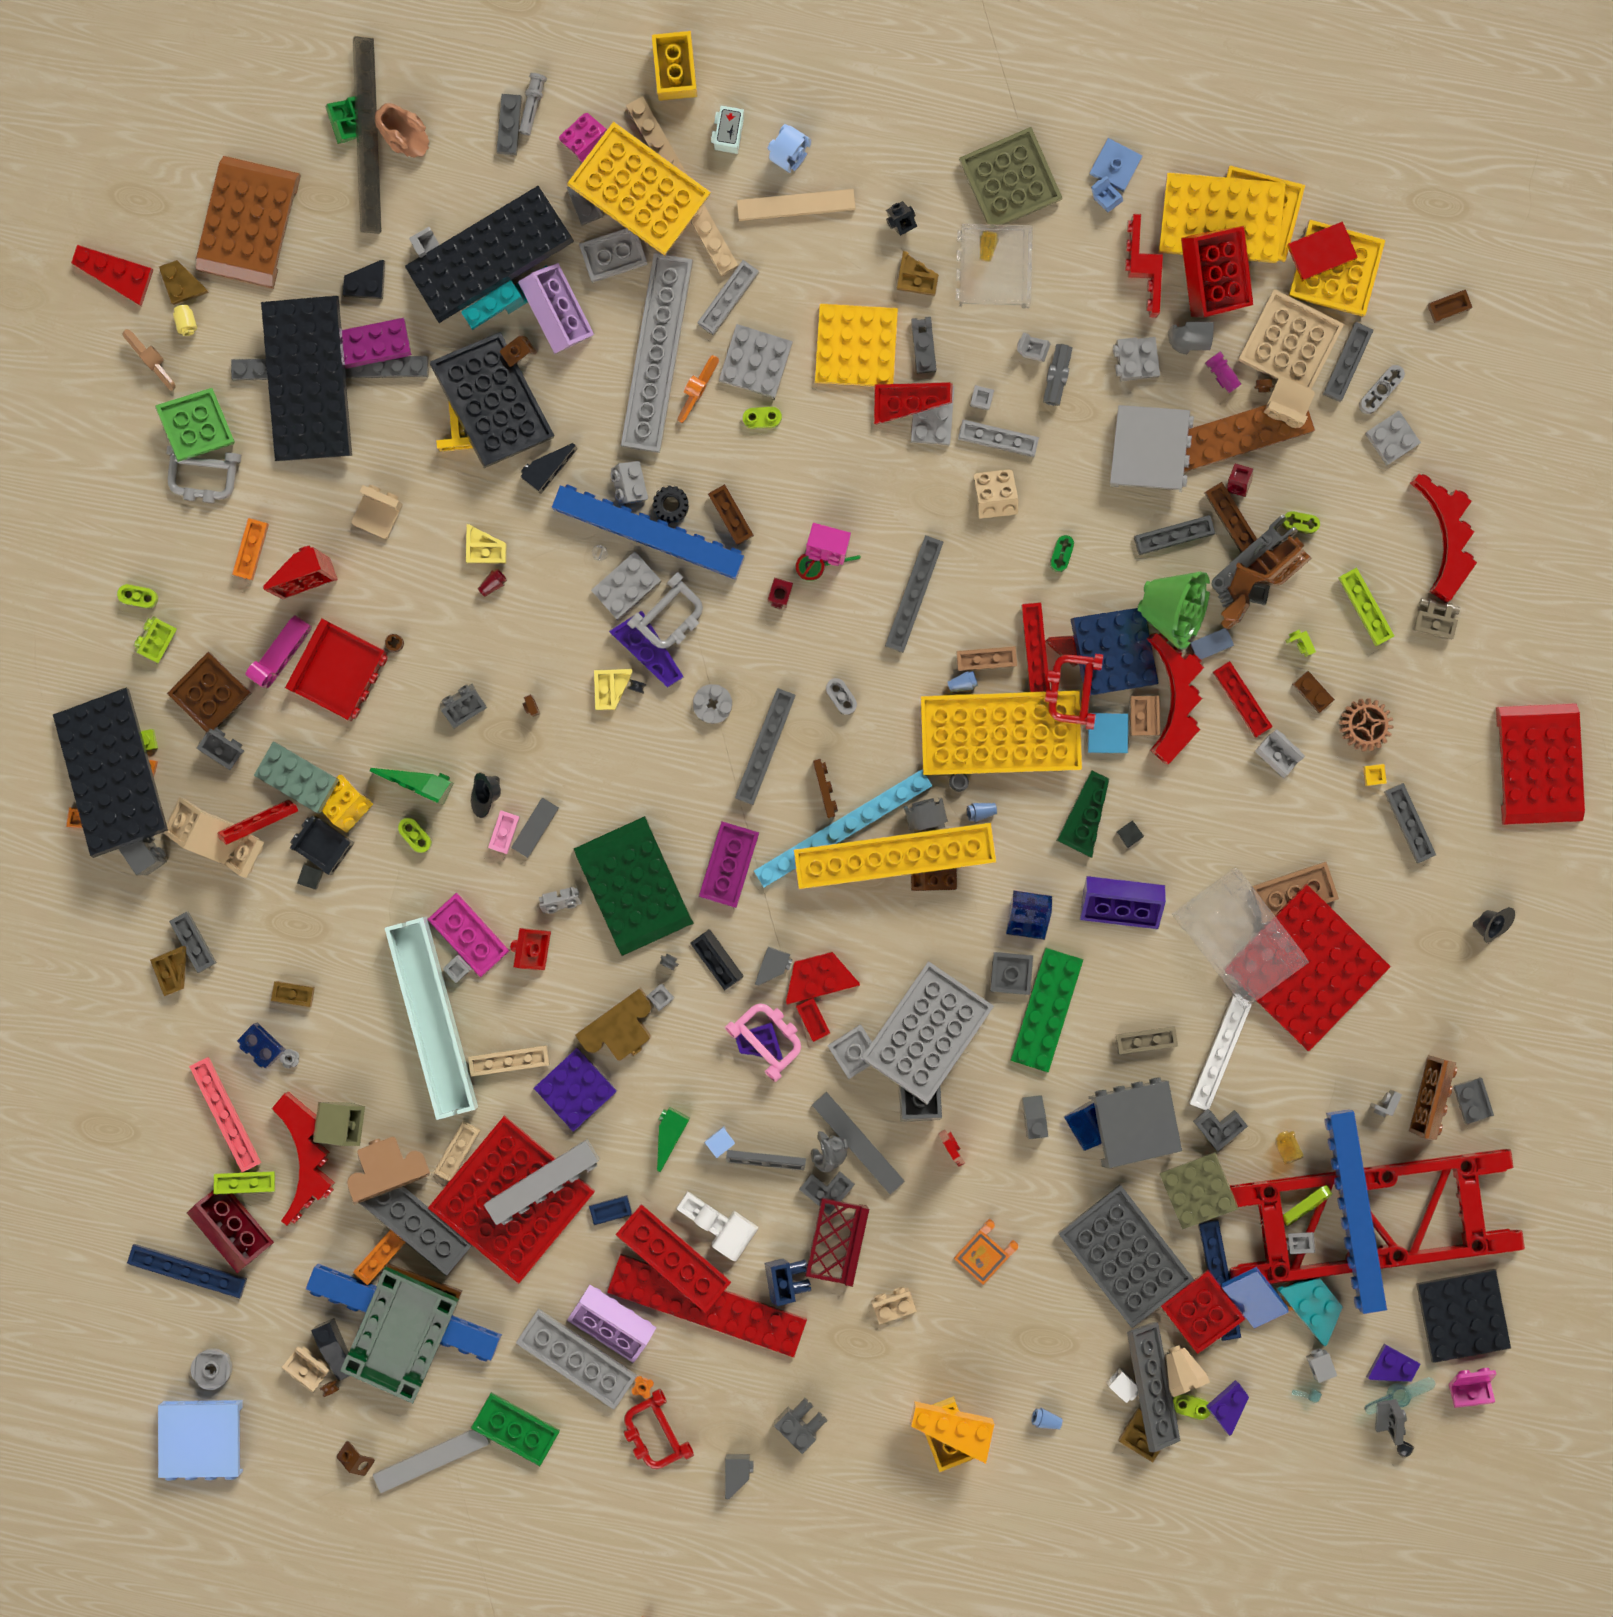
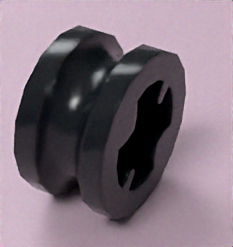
(636, 686)

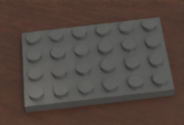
(1126, 1256)

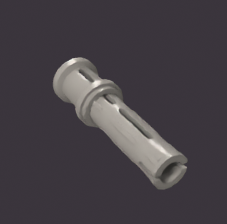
(533, 94)

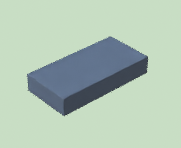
(1212, 643)

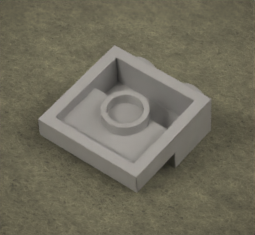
(1136, 358)

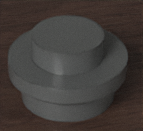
(958, 782)
(669, 961)

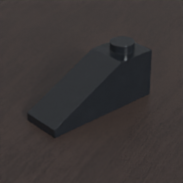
(544, 469)
(331, 1346)

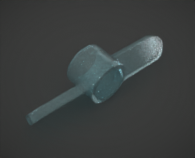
(1410, 1392)

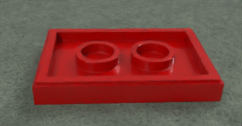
(1322, 251)

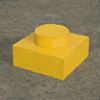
(1374, 774)

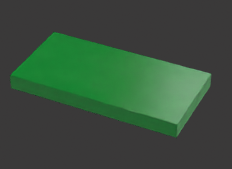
(515, 1429)

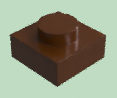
(530, 705)

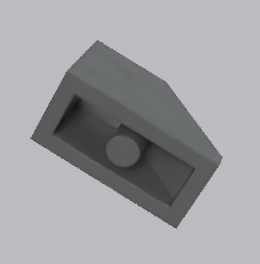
(773, 965)
(1035, 1117)
(736, 1472)

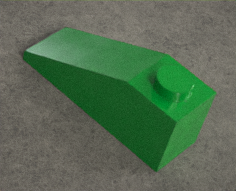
(670, 1130)

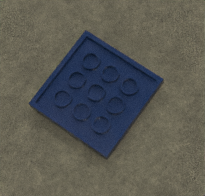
(1125, 650)

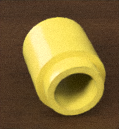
(184, 320)

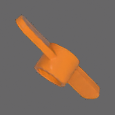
(696, 387)

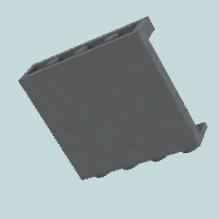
(1136, 1122)

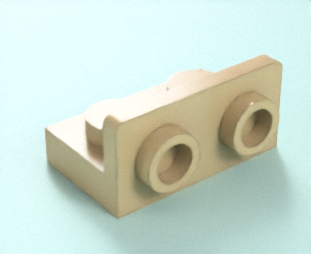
(893, 1305)

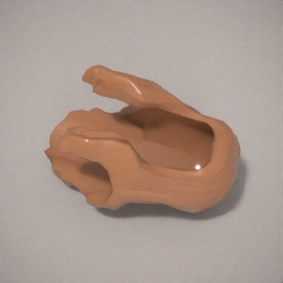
(402, 130)

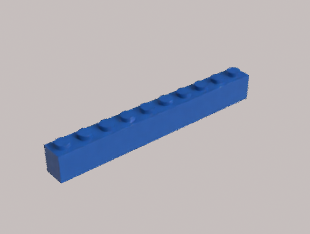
(648, 532)
(1356, 1211)
(357, 1296)

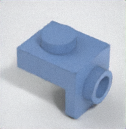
(1106, 195)

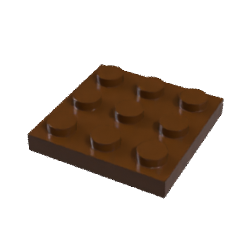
(209, 692)

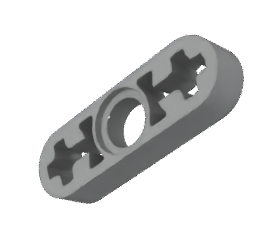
(1368, 396)

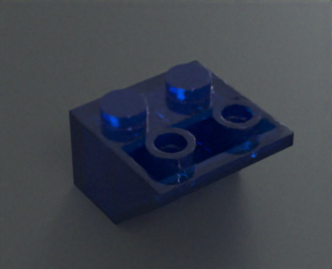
(1029, 915)
(1085, 1125)

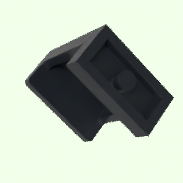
(321, 844)

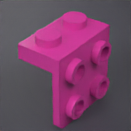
(582, 136)
(1472, 1388)

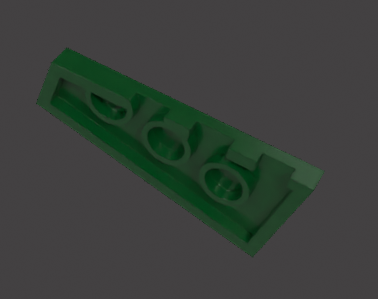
(1084, 818)

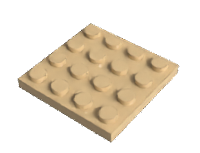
(1290, 340)

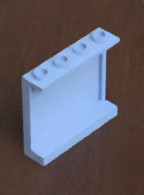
(199, 1439)

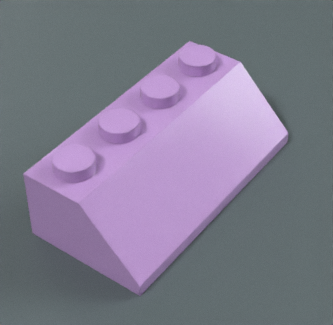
(556, 308)
(611, 1323)

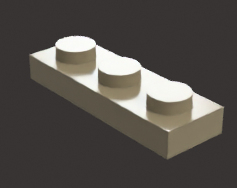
(1146, 1040)

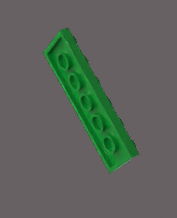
(1046, 1010)

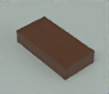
(1449, 306)

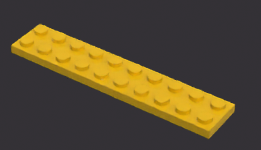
(895, 856)

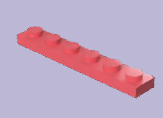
(225, 1114)

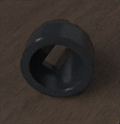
(1405, 1449)

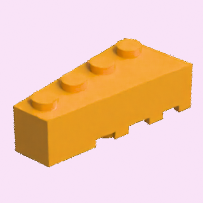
(955, 1428)

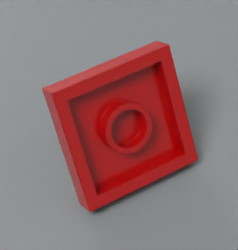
(531, 949)

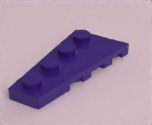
(653, 658)

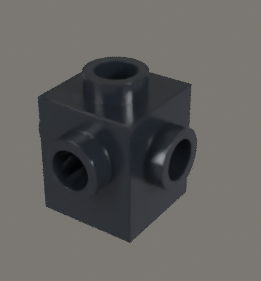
(901, 218)

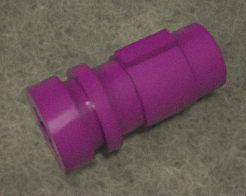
(1225, 375)

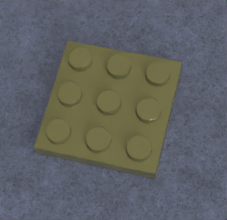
(1199, 1190)

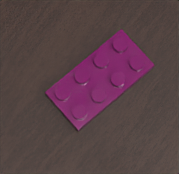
(375, 343)
(729, 864)

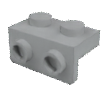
(629, 483)
(1279, 753)

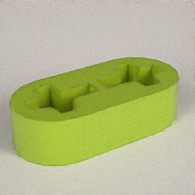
(1302, 517)

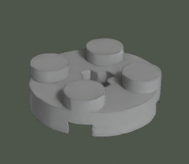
(702, 699)
(219, 1377)

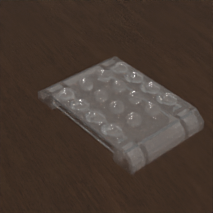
(1240, 937)

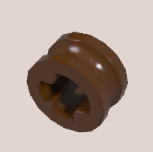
(389, 638)
(329, 1388)

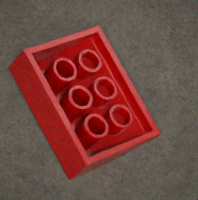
(1217, 271)
(301, 573)

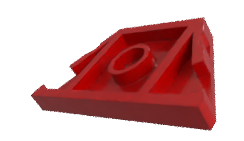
(818, 977)

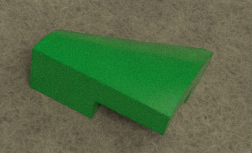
(343, 119)

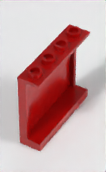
(337, 670)

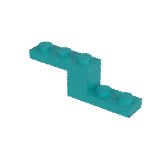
(506, 297)

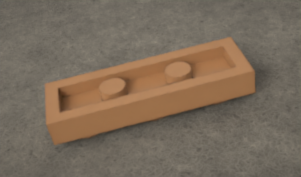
(986, 658)

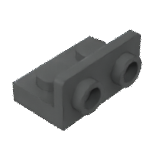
(462, 705)

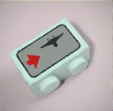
(728, 130)

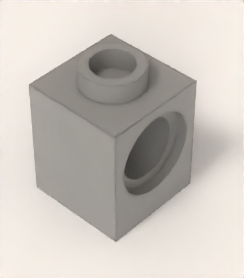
(1321, 1365)

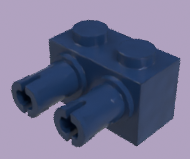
(780, 1282)

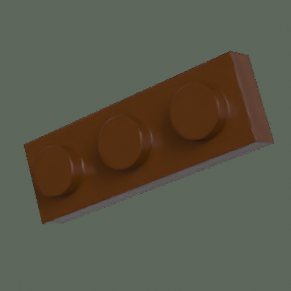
(730, 514)
(825, 788)

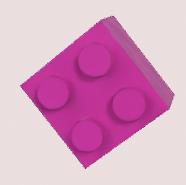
(827, 544)

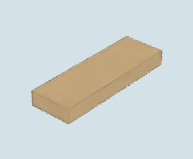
(457, 1151)

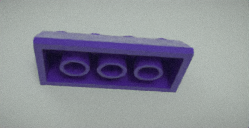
(1122, 902)

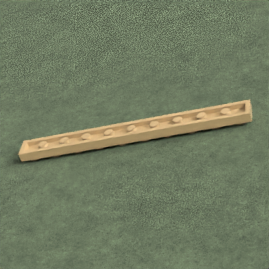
(702, 220)

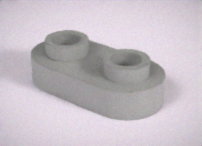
(841, 696)

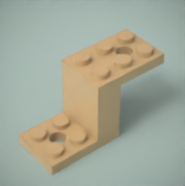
(198, 832)

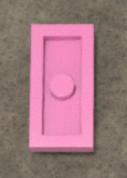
(504, 832)

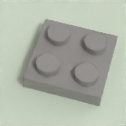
(1392, 438)
(850, 1049)

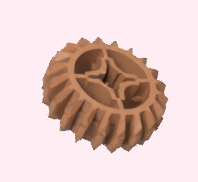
(1365, 717)

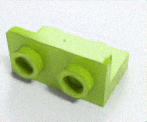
(154, 639)

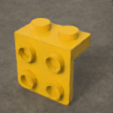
(346, 805)

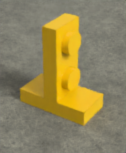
(457, 432)

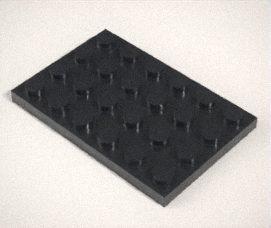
(491, 400)

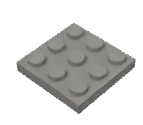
(755, 361)

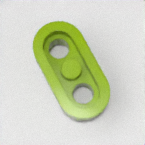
(762, 419)
(138, 596)
(414, 836)
(1191, 1407)

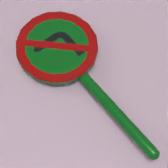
(813, 570)

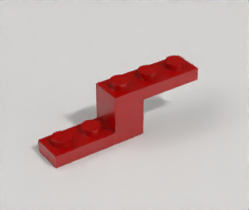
(1144, 266)

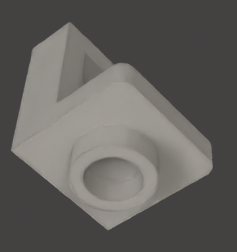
(1033, 347)

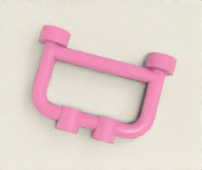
(788, 1031)

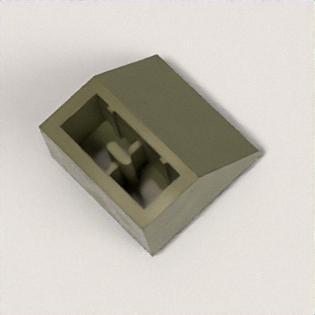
(339, 1123)

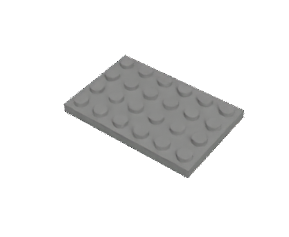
(927, 1032)

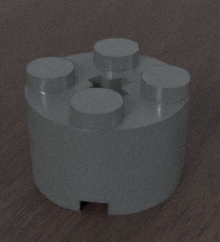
(925, 815)

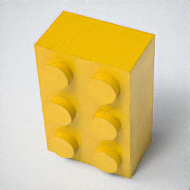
(674, 65)
(943, 1454)

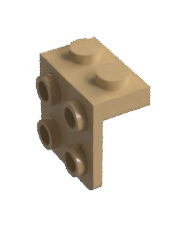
(1289, 402)
(996, 493)
(377, 511)

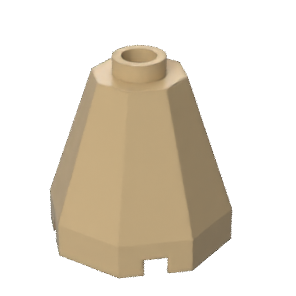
(1183, 1372)

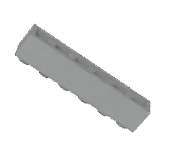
(541, 1182)

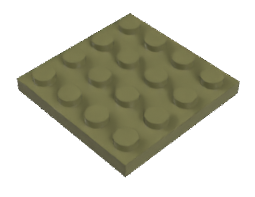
(1010, 178)

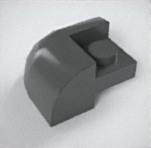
(1191, 336)

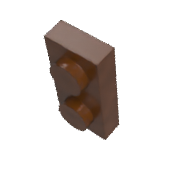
(1313, 692)

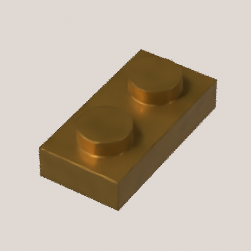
(292, 994)

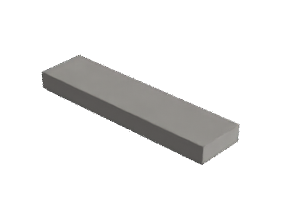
(728, 297)
(998, 438)

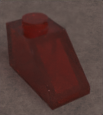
(1063, 646)

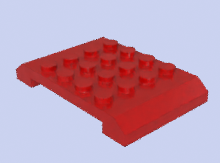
(1541, 764)

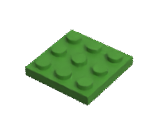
(194, 424)

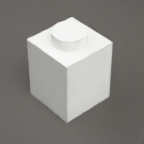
(1123, 1385)

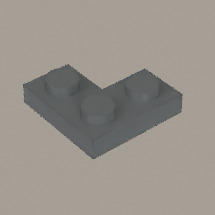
(1220, 1132)
(835, 1190)

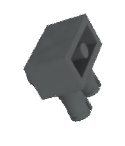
(795, 1429)

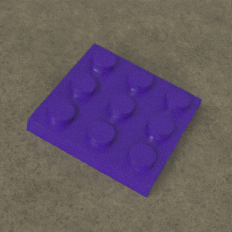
(575, 1089)

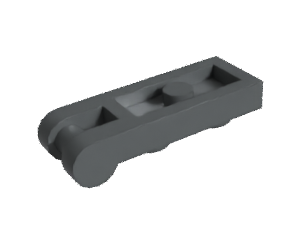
(923, 346)

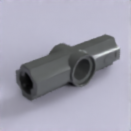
(1057, 374)

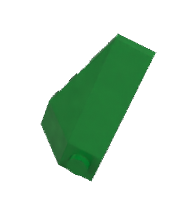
(427, 785)

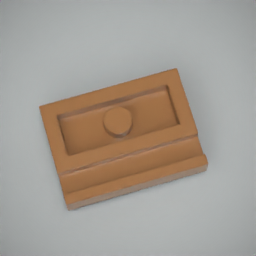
(1144, 715)

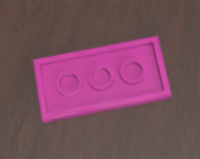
(468, 935)

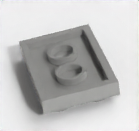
(612, 254)
(933, 425)
(626, 585)

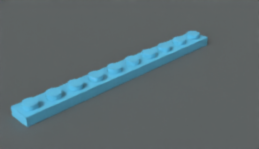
(846, 825)

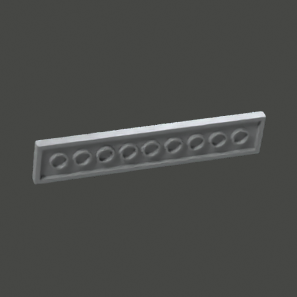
(656, 353)

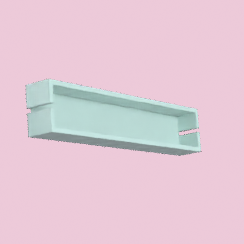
(431, 1018)

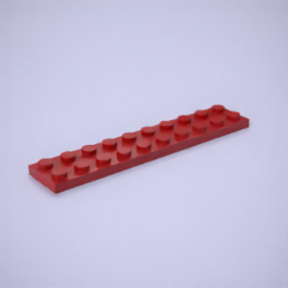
(729, 1314)

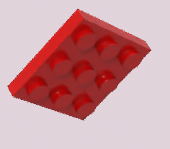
(1203, 1312)

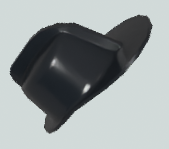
(484, 792)
(1493, 923)

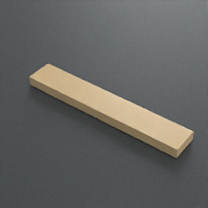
(796, 205)

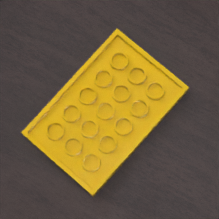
(638, 188)
(1215, 203)

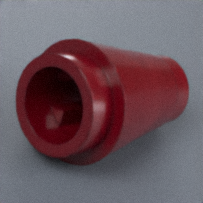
(492, 582)

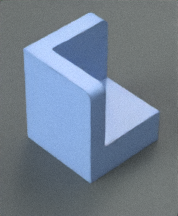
(719, 1142)

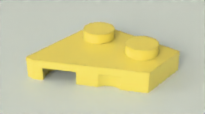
(483, 547)
(610, 687)

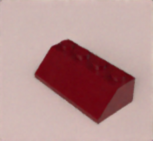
(230, 1229)

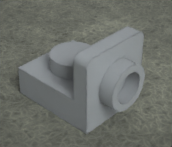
(1390, 1103)
(1301, 1243)

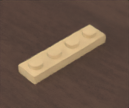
(508, 1060)

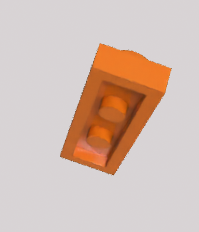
(250, 549)
(379, 1257)

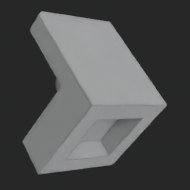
(424, 241)

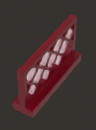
(854, 1242)

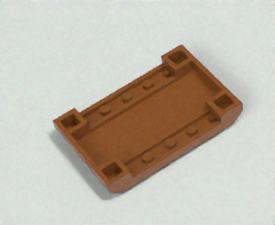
(246, 221)

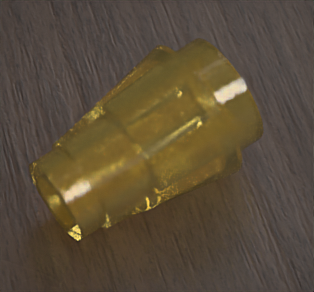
(988, 244)

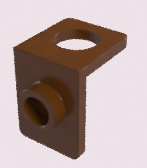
(517, 350)
(351, 1459)

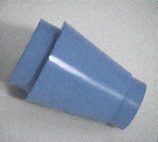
(963, 682)
(980, 811)
(1044, 1419)

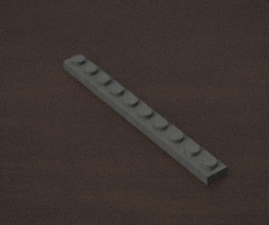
(395, 368)

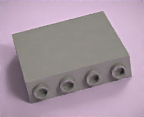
(1151, 447)

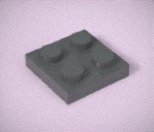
(1011, 973)

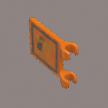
(984, 1256)

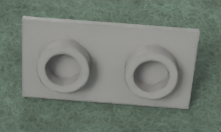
(551, 903)

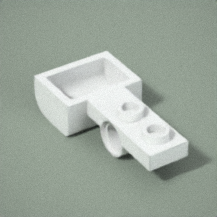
(731, 1233)

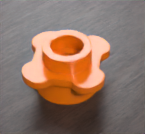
(636, 1390)

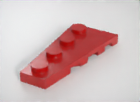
(117, 273)
(902, 400)
(952, 1147)

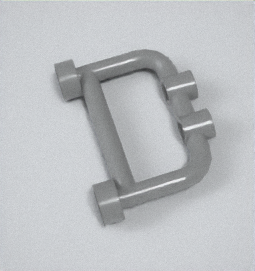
(208, 496)
(677, 636)

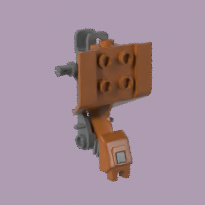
(1267, 559)

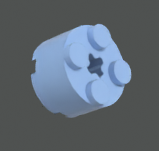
(789, 148)

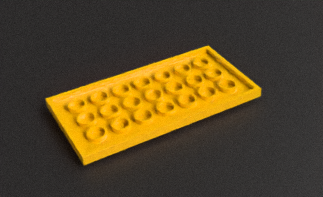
(999, 733)

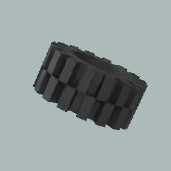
(670, 492)

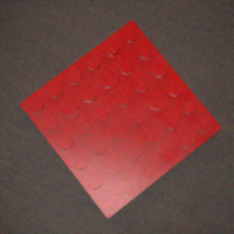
(1334, 979)
(496, 1165)

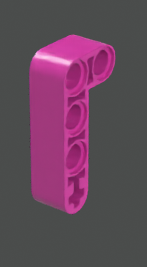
(279, 653)

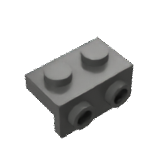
(220, 748)
(1391, 1418)

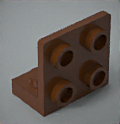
(934, 880)

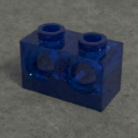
(264, 1040)

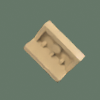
(306, 1368)

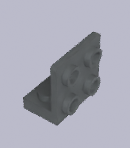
(585, 209)

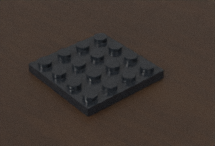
(1463, 1315)

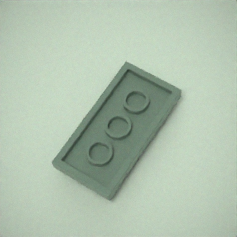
(296, 777)

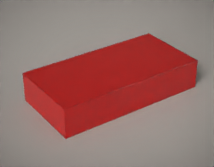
(813, 1019)

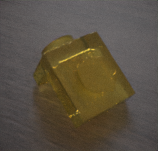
(1288, 1147)

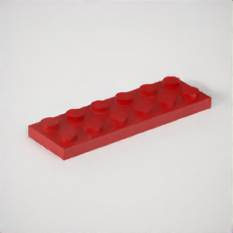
(673, 1258)

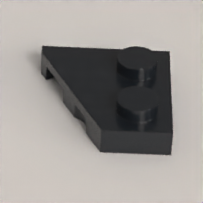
(365, 282)

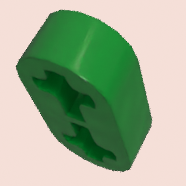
(1066, 554)

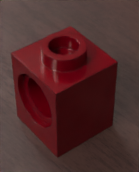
(1240, 480)
(779, 584)

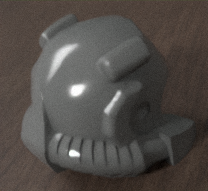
(833, 1151)

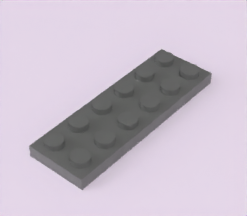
(419, 1228)
(1153, 1387)

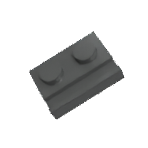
(1473, 1100)

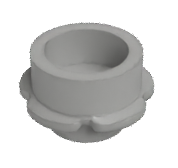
(294, 1058)

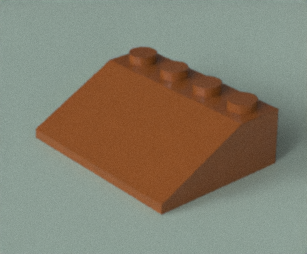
(1432, 1097)

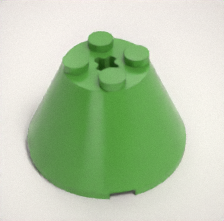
(1176, 605)

